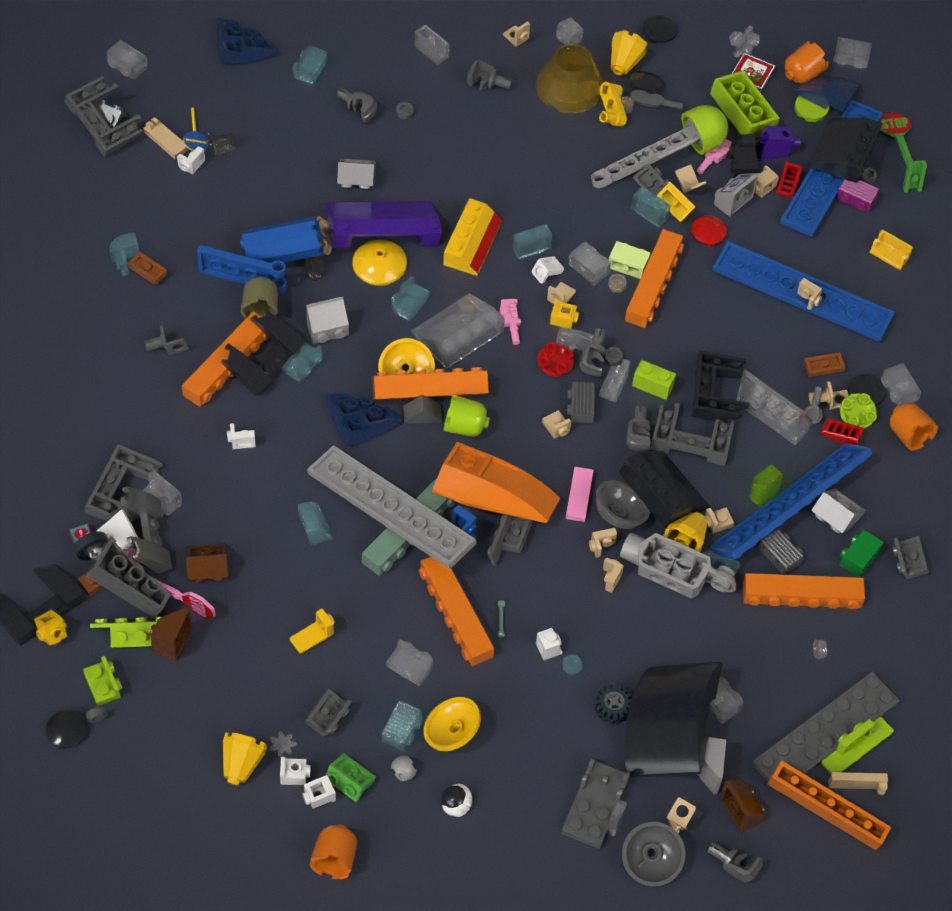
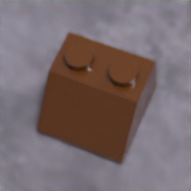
(207, 562)
(171, 634)
(742, 804)

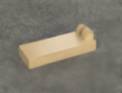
(165, 138)
(859, 781)

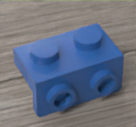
(464, 520)

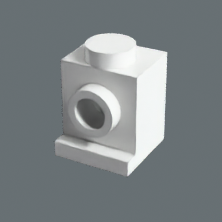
(548, 644)
(292, 777)
(319, 786)

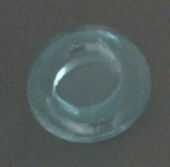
(572, 664)

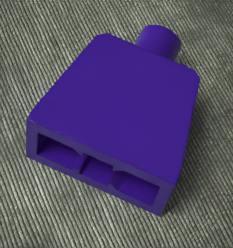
(776, 143)

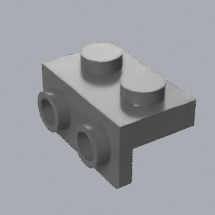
(110, 114)
(911, 557)
(327, 713)

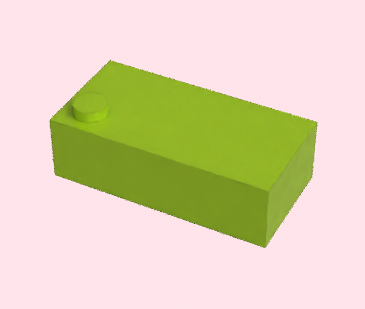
(743, 104)

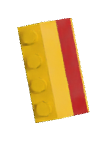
(472, 237)

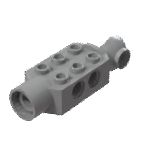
(675, 565)

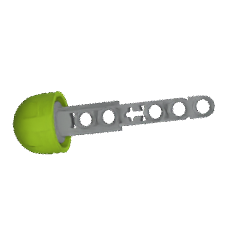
(703, 129)

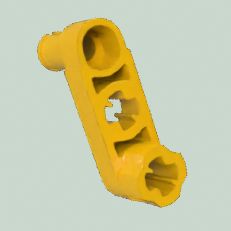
(614, 108)

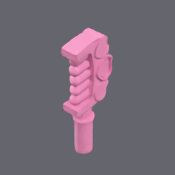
(715, 155)
(509, 312)

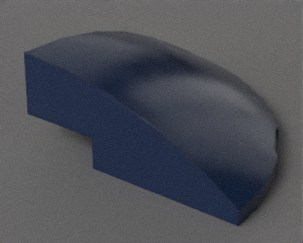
(241, 44)
(829, 91)
(359, 418)

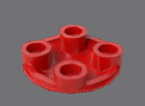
(708, 230)
(555, 359)

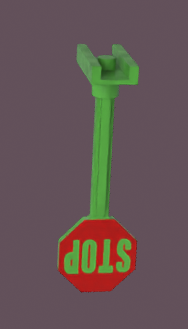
(897, 126)

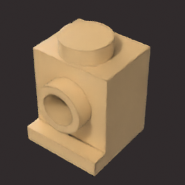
(766, 181)

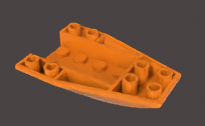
(493, 485)

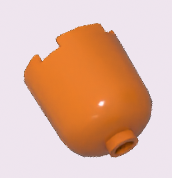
(805, 63)
(912, 425)
(334, 852)

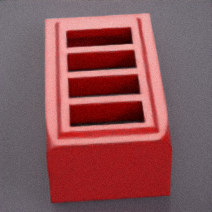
(792, 168)
(851, 429)

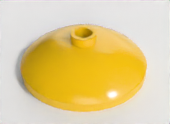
(379, 269)
(407, 352)
(452, 724)

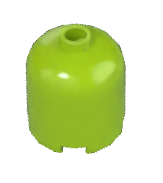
(466, 417)

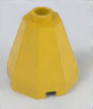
(626, 52)
(688, 531)
(241, 757)

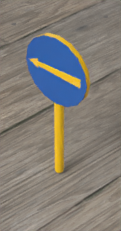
(194, 139)

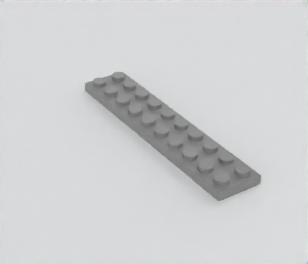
(392, 507)

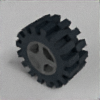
(613, 697)

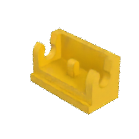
(680, 205)
(891, 249)

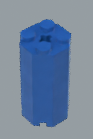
(284, 241)

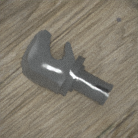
(486, 75)
(355, 99)
(593, 352)
(638, 431)
(732, 863)

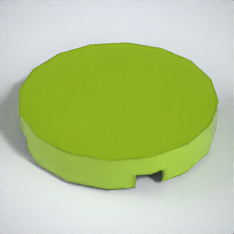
(809, 111)

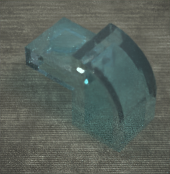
(122, 249)

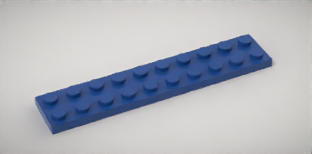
(820, 187)
(783, 283)
(790, 501)

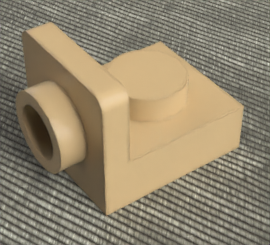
(811, 292)
(557, 424)
(718, 520)
(602, 538)
(614, 573)

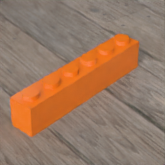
(654, 279)
(212, 372)
(430, 384)
(803, 591)
(457, 611)
(829, 805)

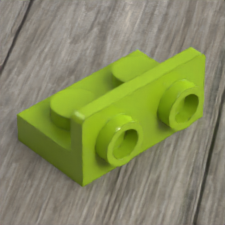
(102, 682)

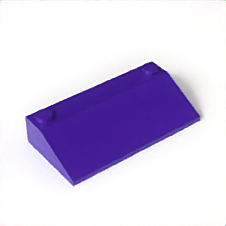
(382, 219)

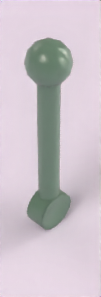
(501, 604)

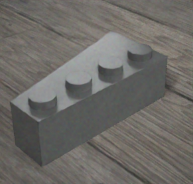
(127, 579)

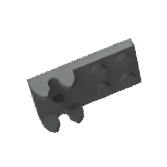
(595, 803)

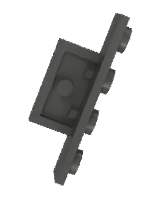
(509, 536)

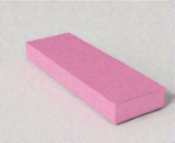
(579, 494)

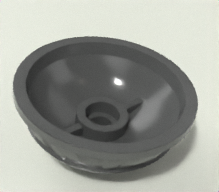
(620, 505)
(666, 861)

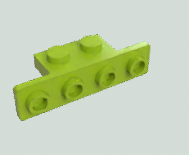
(127, 633)
(857, 744)

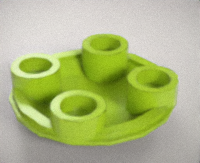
(858, 410)

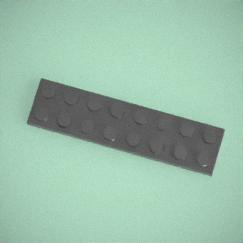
(820, 734)

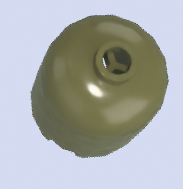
(260, 296)

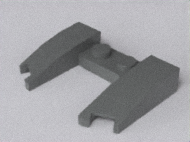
(106, 139)
(667, 438)
(123, 461)
(148, 550)

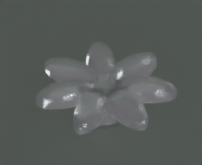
(282, 744)

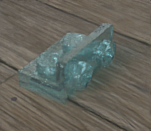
(409, 299)
(303, 361)

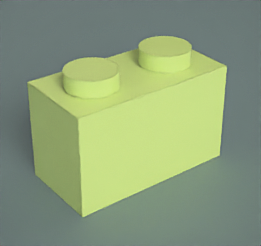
(629, 259)

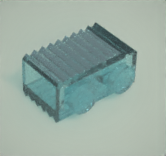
(310, 64)
(650, 206)
(532, 241)
(401, 725)

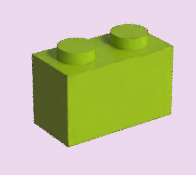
(654, 379)

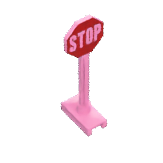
(190, 599)

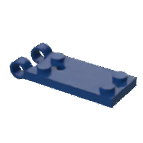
(238, 267)

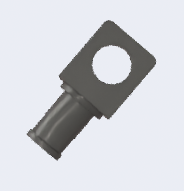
(162, 341)

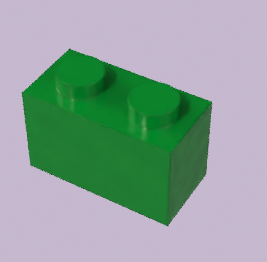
(860, 553)

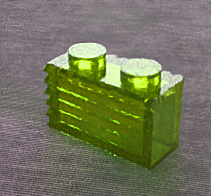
(766, 485)

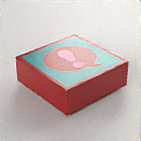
(79, 531)

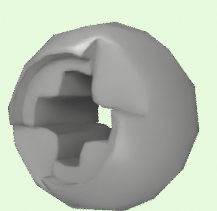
(404, 769)

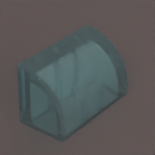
(314, 523)

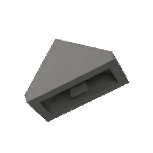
(422, 411)

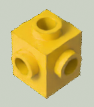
(50, 627)

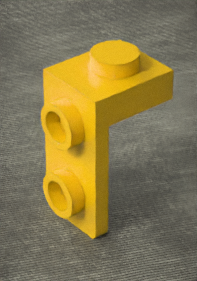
(315, 633)

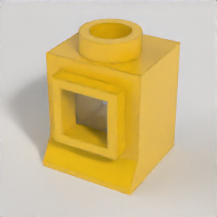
(564, 314)

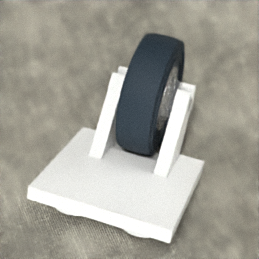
(118, 527)

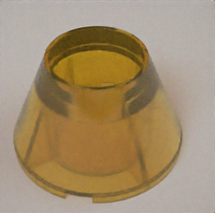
(570, 80)

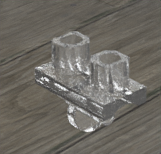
(743, 41)

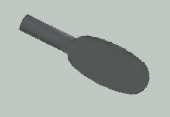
(653, 100)

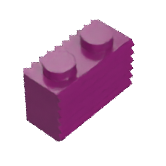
(858, 194)

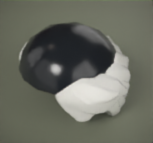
(456, 800)

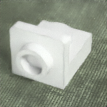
(193, 162)
(547, 267)
(241, 439)

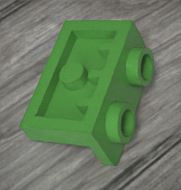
(349, 777)

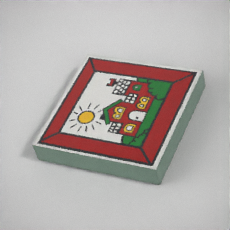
(755, 69)

